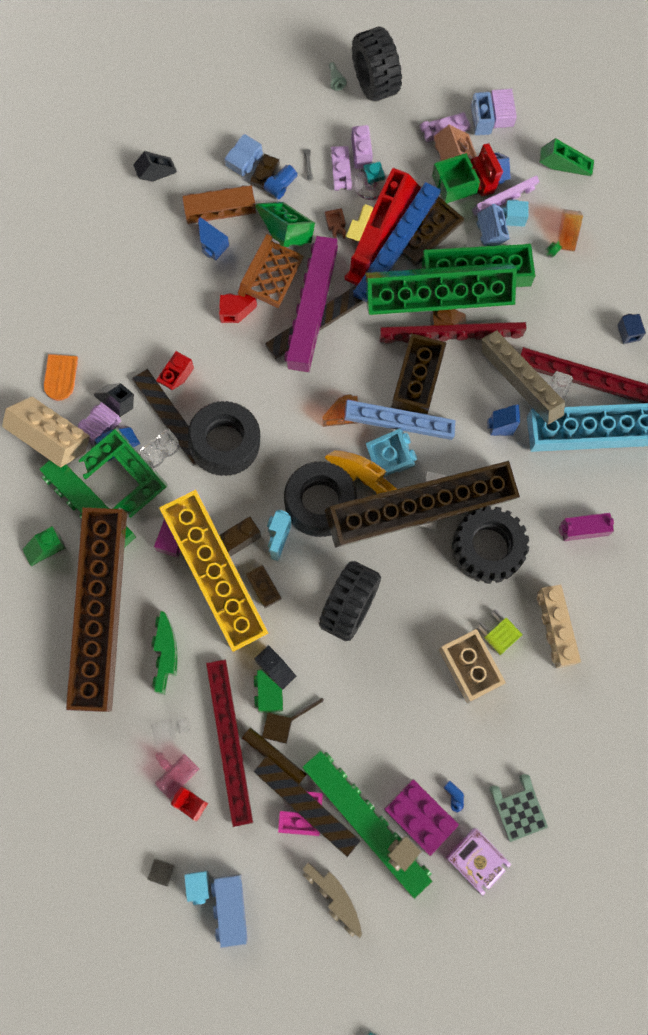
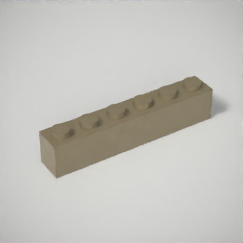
(523, 377)

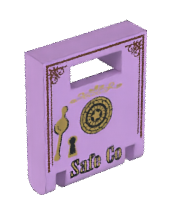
(482, 863)

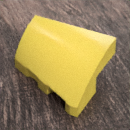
(357, 227)

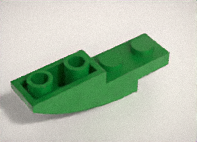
(166, 645)

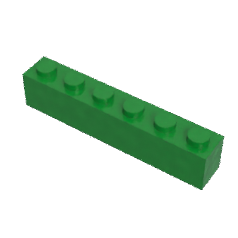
(75, 491)

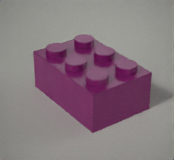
(421, 817)

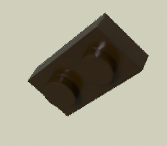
(264, 170)
(263, 586)

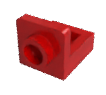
(358, 268)
(189, 803)

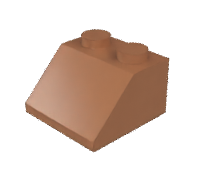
(453, 142)

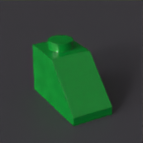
(43, 546)

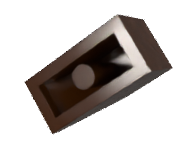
(447, 317)

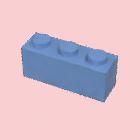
(229, 911)

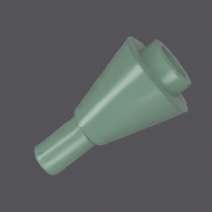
(338, 81)

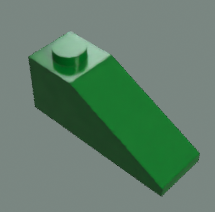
(565, 158)

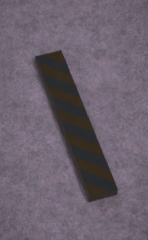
(333, 311)
(164, 409)
(307, 806)

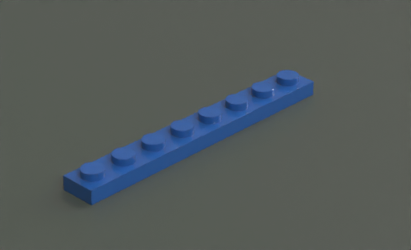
(401, 235)

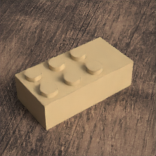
(45, 431)

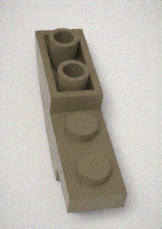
(341, 904)

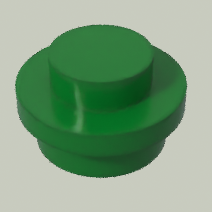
(553, 249)

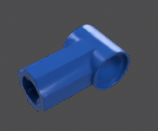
(278, 185)

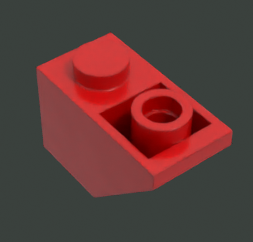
(235, 307)
(176, 371)

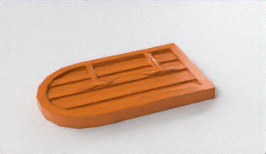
(60, 376)

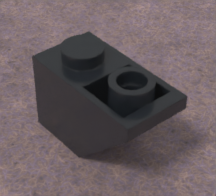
(116, 398)

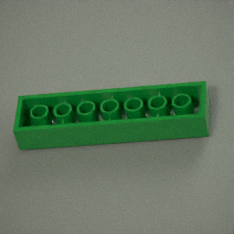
(441, 288)

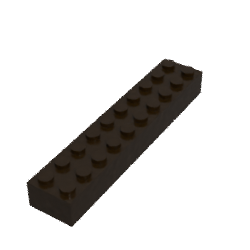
(421, 503)

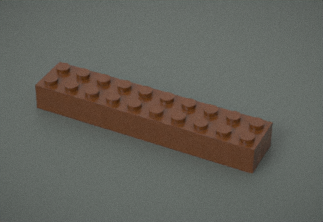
(96, 610)

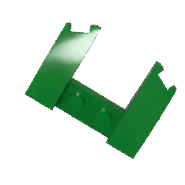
(118, 445)

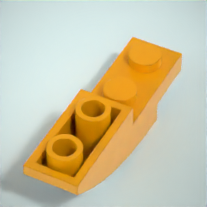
(362, 468)

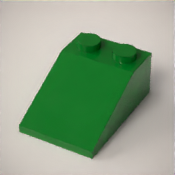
(286, 223)

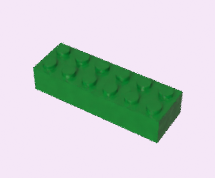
(519, 255)

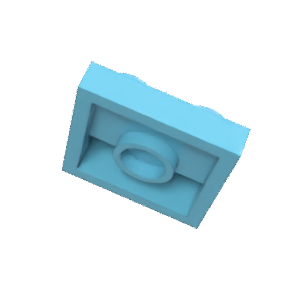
(392, 452)
(279, 529)

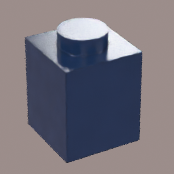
(631, 328)

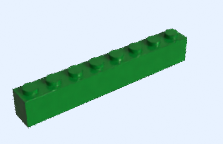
(364, 820)

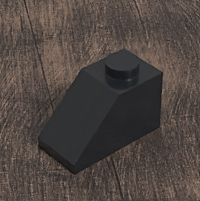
(153, 166)
(275, 667)

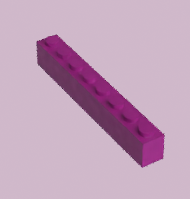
(312, 304)

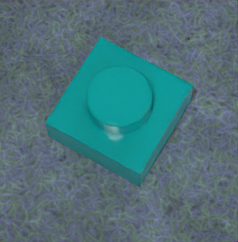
(374, 172)

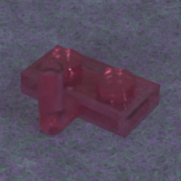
(176, 774)

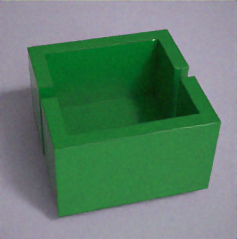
(455, 178)

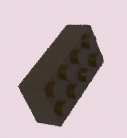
(418, 374)

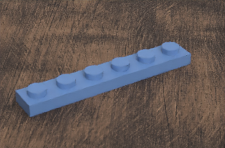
(399, 419)

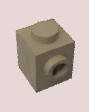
(403, 853)

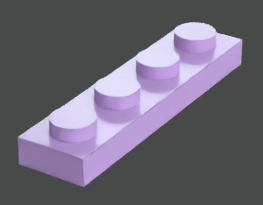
(511, 193)

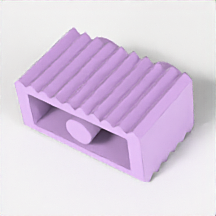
(503, 108)
(361, 146)
(99, 422)

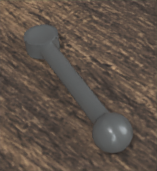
(307, 152)

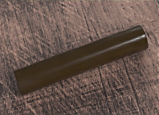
(266, 749)

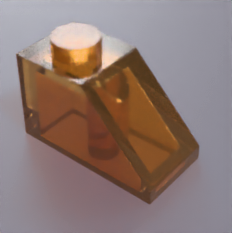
(569, 229)
(336, 412)

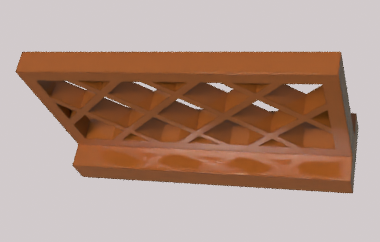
(258, 263)

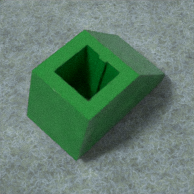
(269, 694)

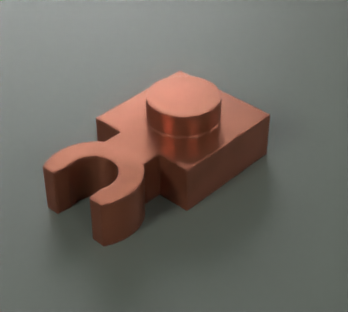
(336, 222)

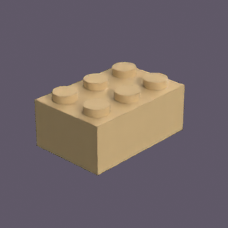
(471, 666)

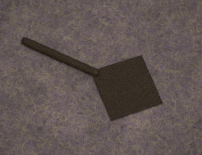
(278, 726)

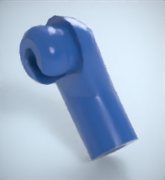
(457, 796)

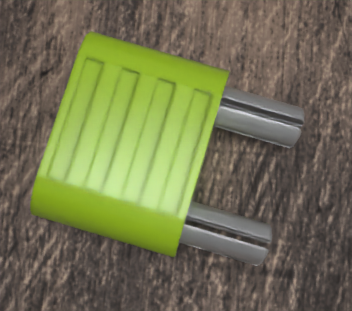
(502, 635)

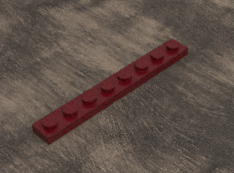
(446, 332)
(587, 376)
(229, 743)

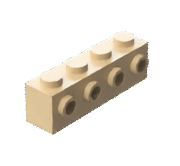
(558, 626)

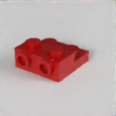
(487, 169)

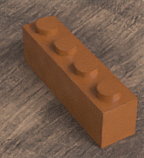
(219, 204)

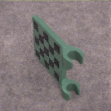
(520, 811)

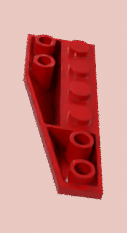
(389, 209)

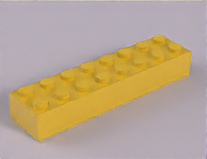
(214, 570)

